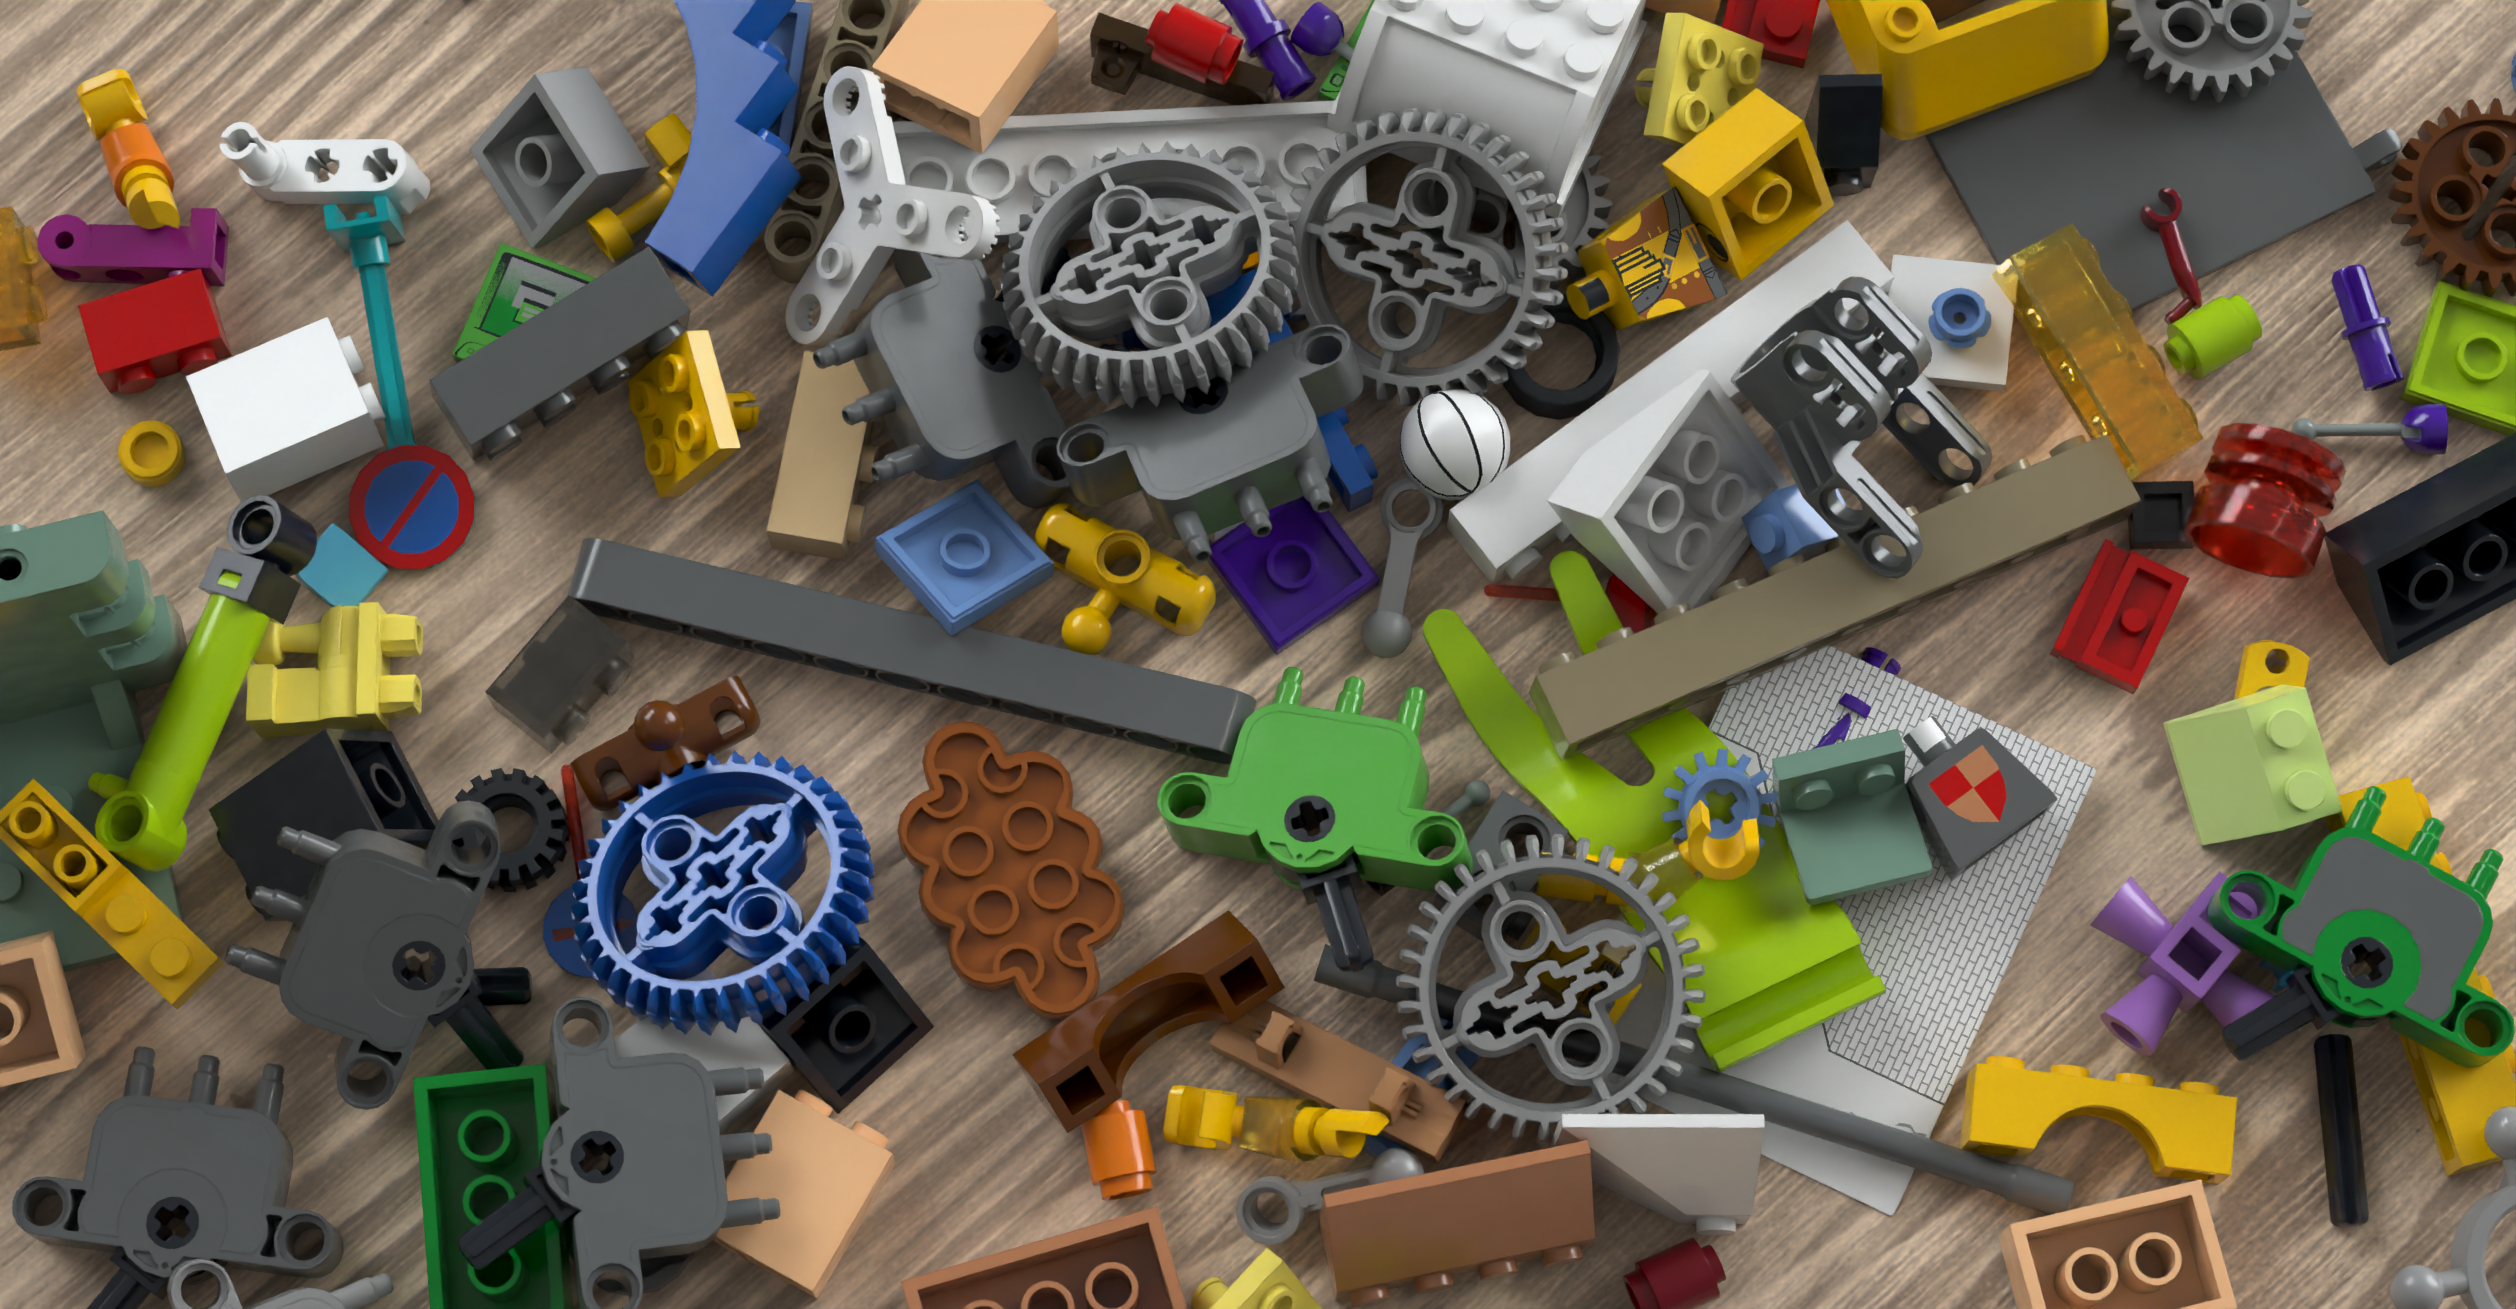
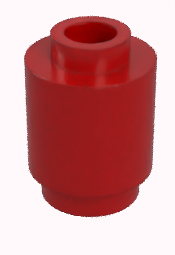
(1193, 44)

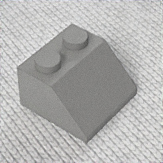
(558, 154)

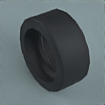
(1574, 401)

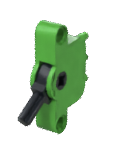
(1330, 772)

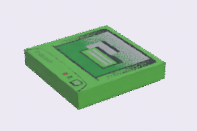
(512, 293)

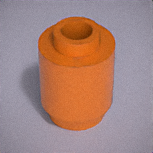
(1119, 1151)

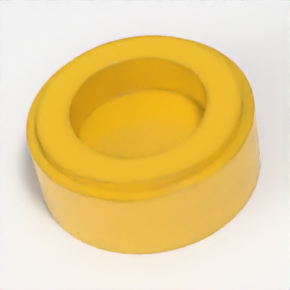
(151, 453)

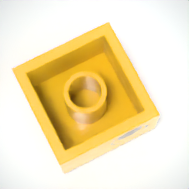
(1750, 182)

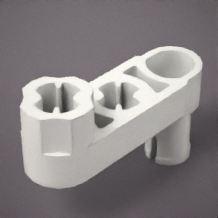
(291, 169)

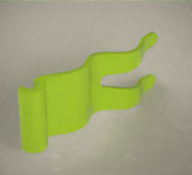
(1764, 950)

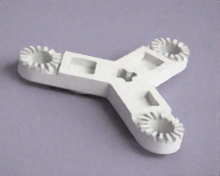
(911, 215)

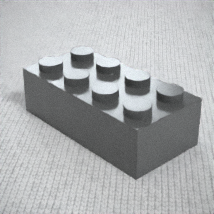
(560, 355)

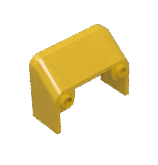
(1971, 66)

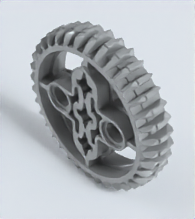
(1413, 206)
(1149, 274)
(1495, 881)

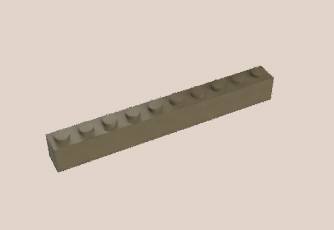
(1828, 597)

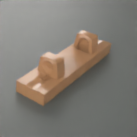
(1342, 1077)

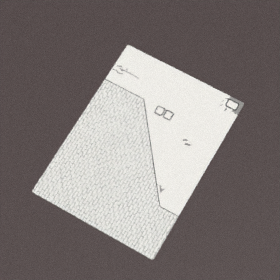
(1928, 939)

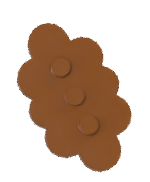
(1010, 870)

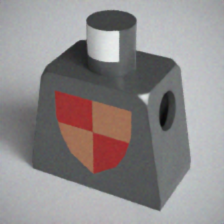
(1970, 794)

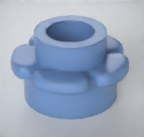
(1961, 302)

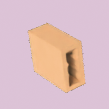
(966, 64)
(823, 1186)

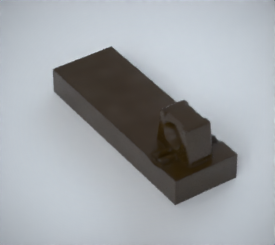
(1122, 54)

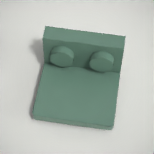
(1850, 817)

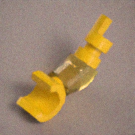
(1674, 862)
(1266, 1125)

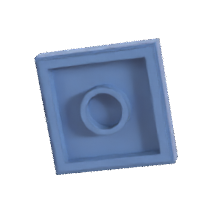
(964, 557)

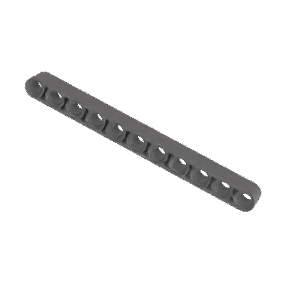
(909, 651)

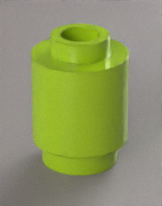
(2212, 336)

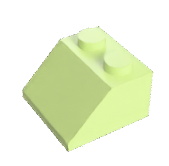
(2253, 765)

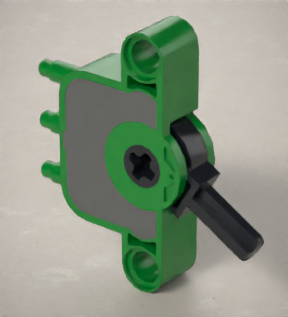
(2376, 906)

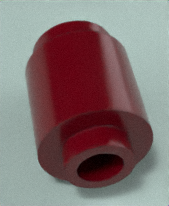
(1676, 1278)

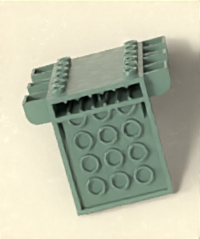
(72, 654)

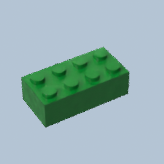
(474, 1148)

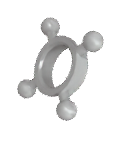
(2425, 1289)

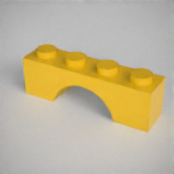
(2181, 1131)

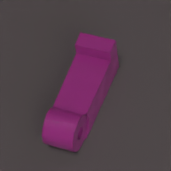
(135, 253)

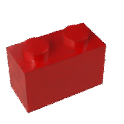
(155, 332)

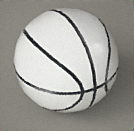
(1454, 443)

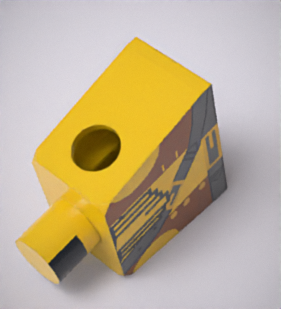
(1646, 266)

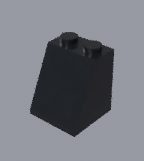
(327, 788)

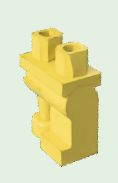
(351, 677)

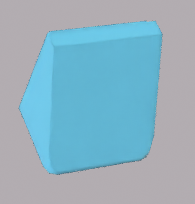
(341, 570)

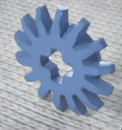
(1721, 780)

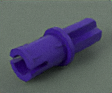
(2366, 328)

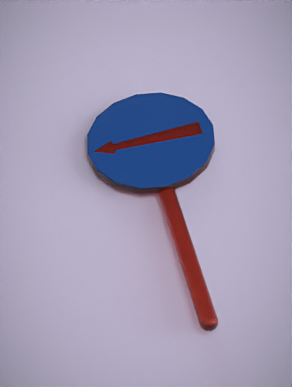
(558, 921)

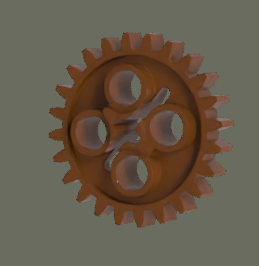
(2444, 168)

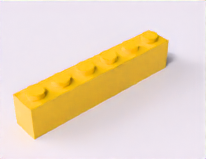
(2452, 1095)

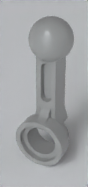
(1387, 629)
(1307, 1195)

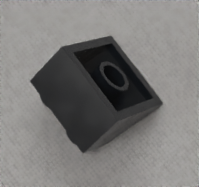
(848, 1027)

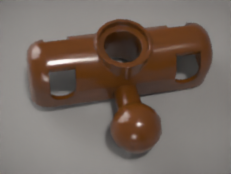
(665, 740)

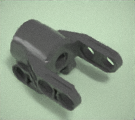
(1830, 387)

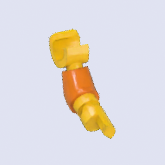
(129, 149)

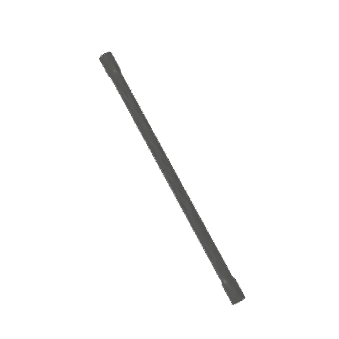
(2012, 1181)

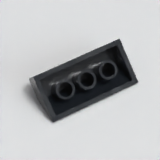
(2432, 554)

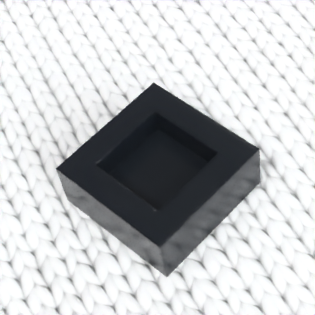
(2161, 515)

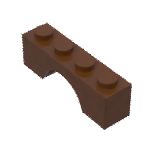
(1204, 978)

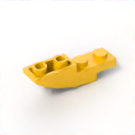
(106, 894)

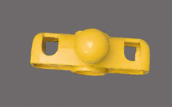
(1092, 550)

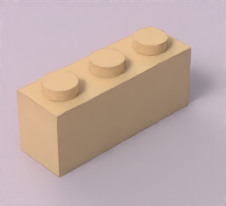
(823, 465)

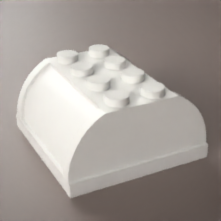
(1519, 65)

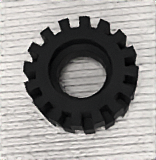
(548, 821)

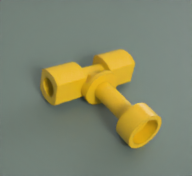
(670, 144)

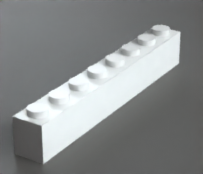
(1511, 519)

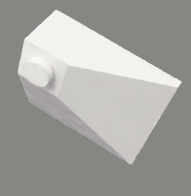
(1670, 494)
(1675, 1164)

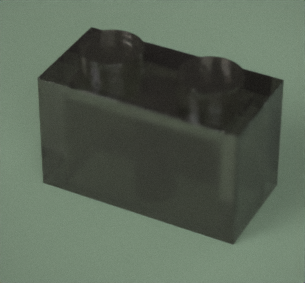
(562, 675)

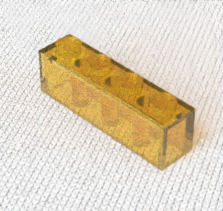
(2097, 351)

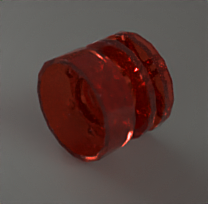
(2265, 500)

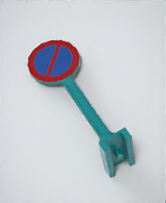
(411, 500)

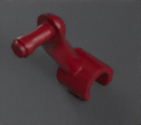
(2175, 252)

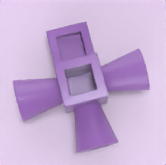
(2181, 967)

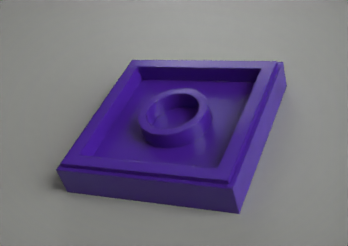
(1293, 574)

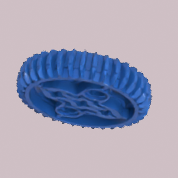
(722, 893)

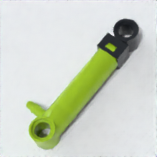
(246, 592)

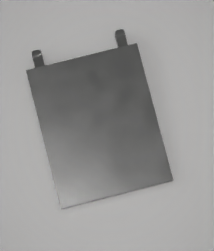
(2113, 140)

